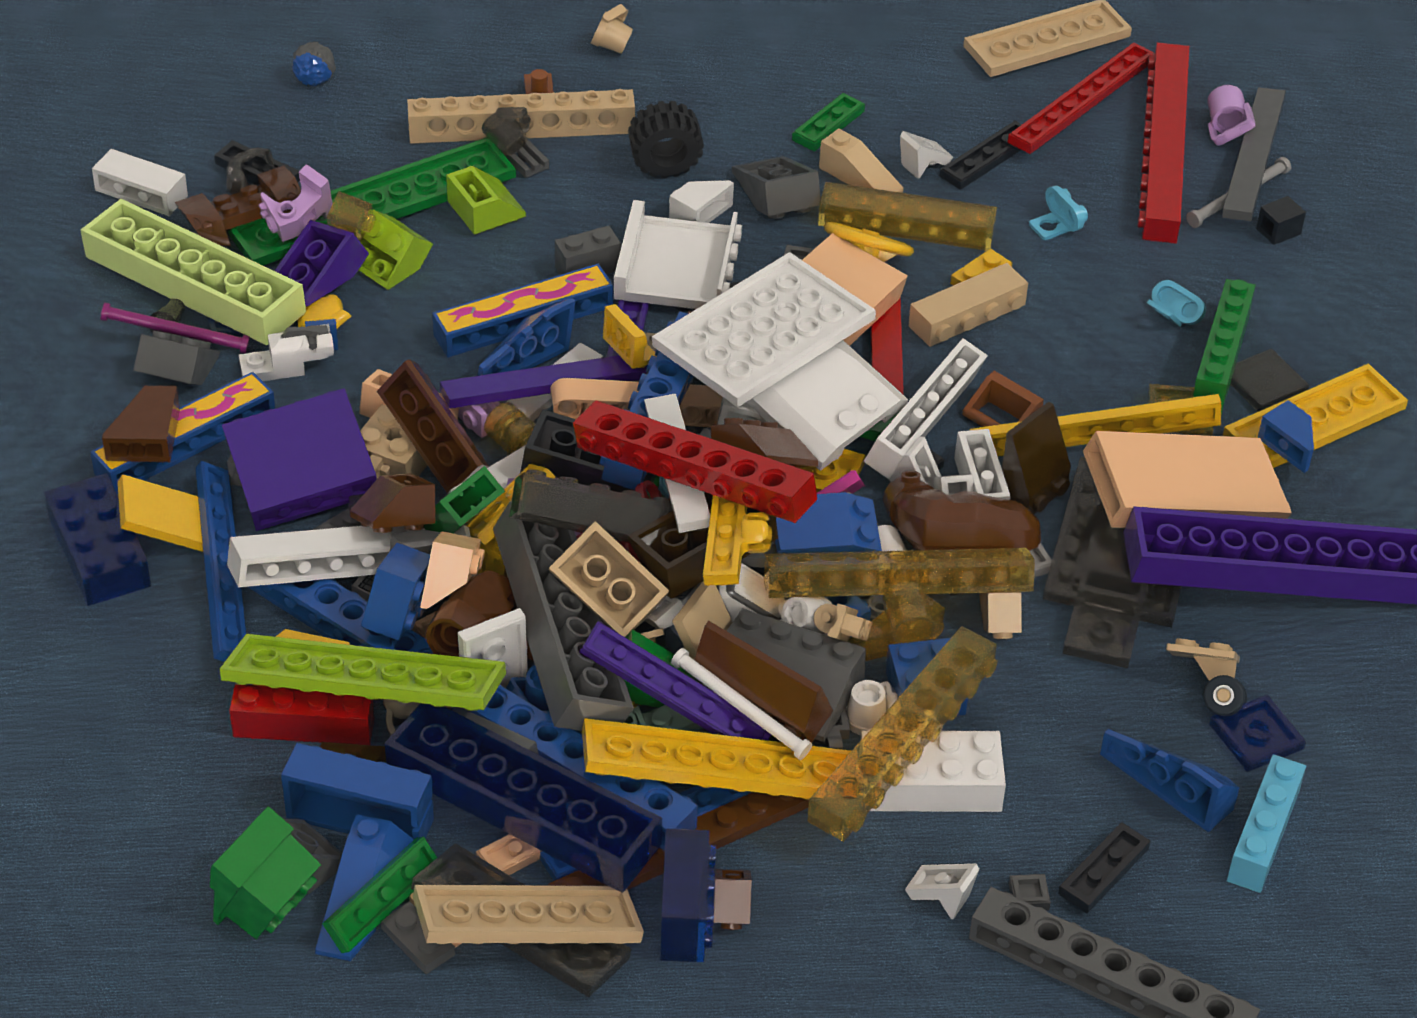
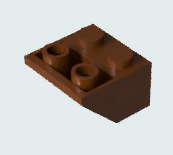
(396, 502)

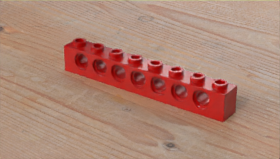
(696, 461)

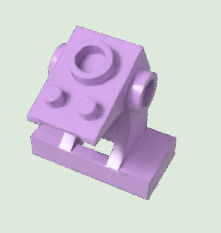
(312, 203)

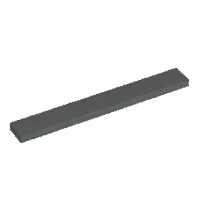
(1254, 155)

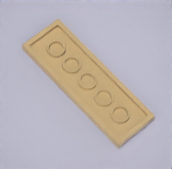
(1047, 37)
(526, 914)

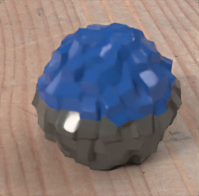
(313, 63)

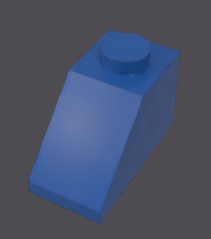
(1289, 434)

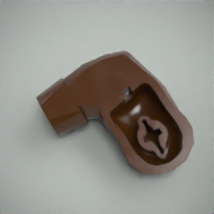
(958, 520)
(477, 601)

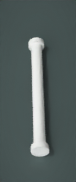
(683, 660)

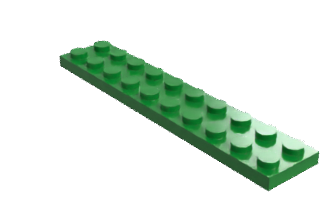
(392, 193)

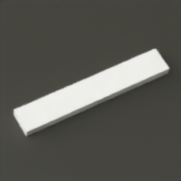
(687, 503)

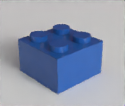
(397, 592)
(908, 660)

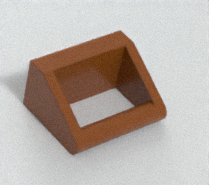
(1003, 394)

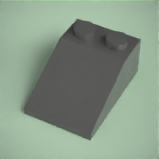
(779, 185)

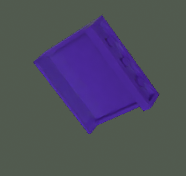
(300, 458)

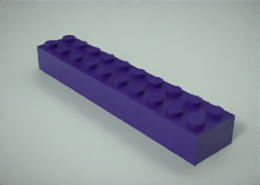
(1272, 555)

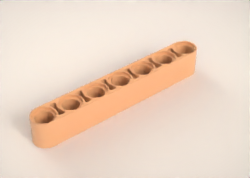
(575, 395)

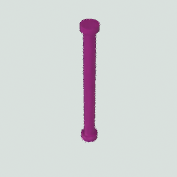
(174, 328)

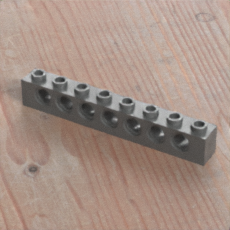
(1055, 949)

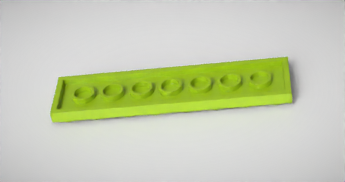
(364, 671)

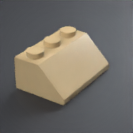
(609, 580)

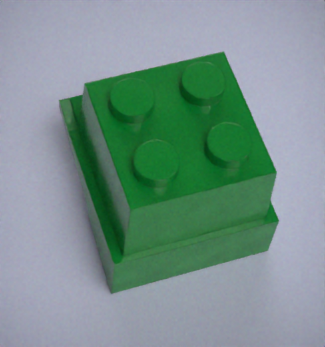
(262, 876)

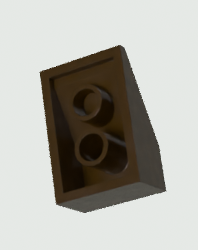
(1036, 460)

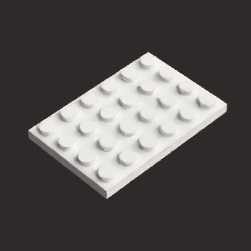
(763, 329)

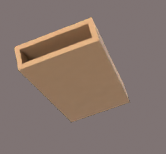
(859, 274)
(1183, 474)

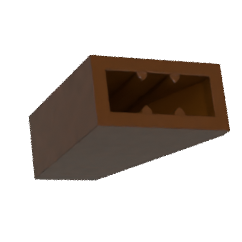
(145, 427)

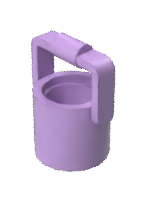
(1228, 114)

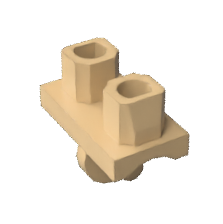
(841, 622)

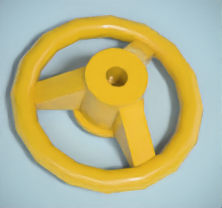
(870, 241)

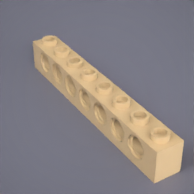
(550, 114)

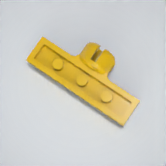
(729, 537)

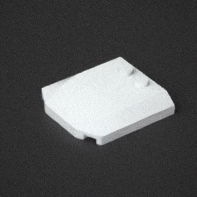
(830, 401)

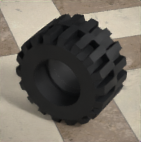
(663, 122)

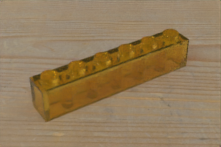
(909, 215)

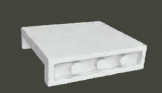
(675, 260)

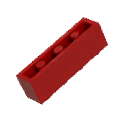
(300, 715)

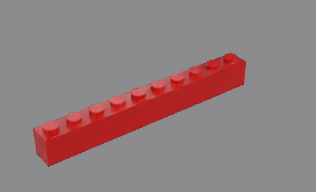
(1164, 143)

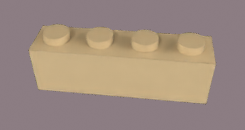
(968, 304)

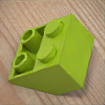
(481, 200)
(393, 251)

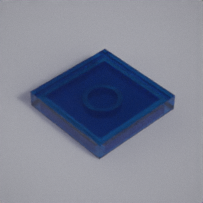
(1258, 733)

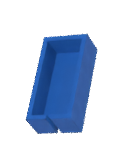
(334, 787)

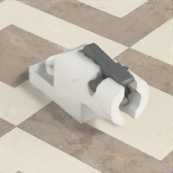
(289, 352)

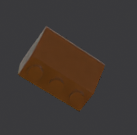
(764, 440)

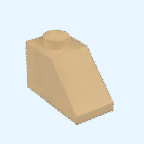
(1001, 613)

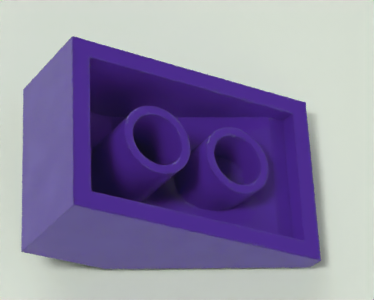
(322, 259)

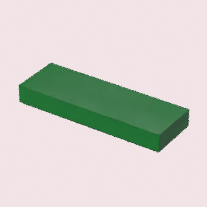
(829, 119)

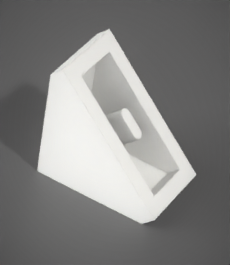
(918, 459)

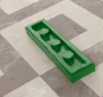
(378, 896)

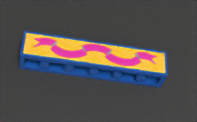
(497, 315)
(197, 427)

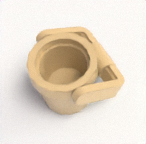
(612, 31)

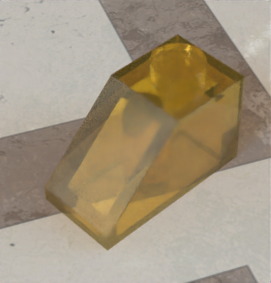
(351, 215)

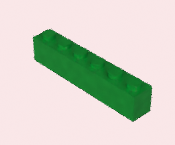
(1225, 340)

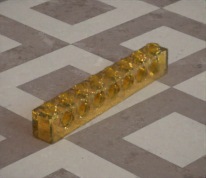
(877, 571)
(902, 734)

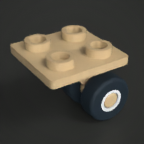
(1223, 692)

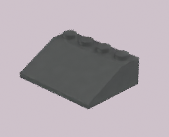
(816, 656)

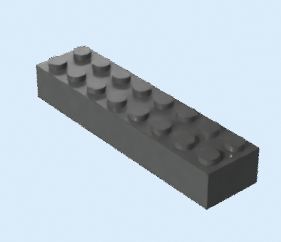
(558, 626)

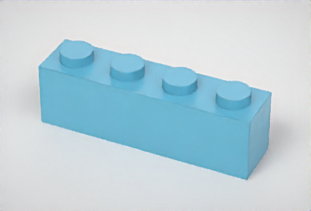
(1266, 823)

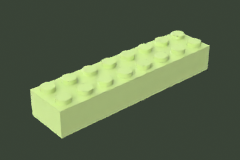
(194, 271)

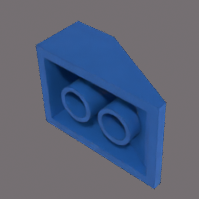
(831, 525)

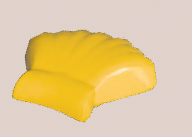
(324, 309)

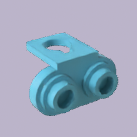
(1063, 211)
(1177, 303)

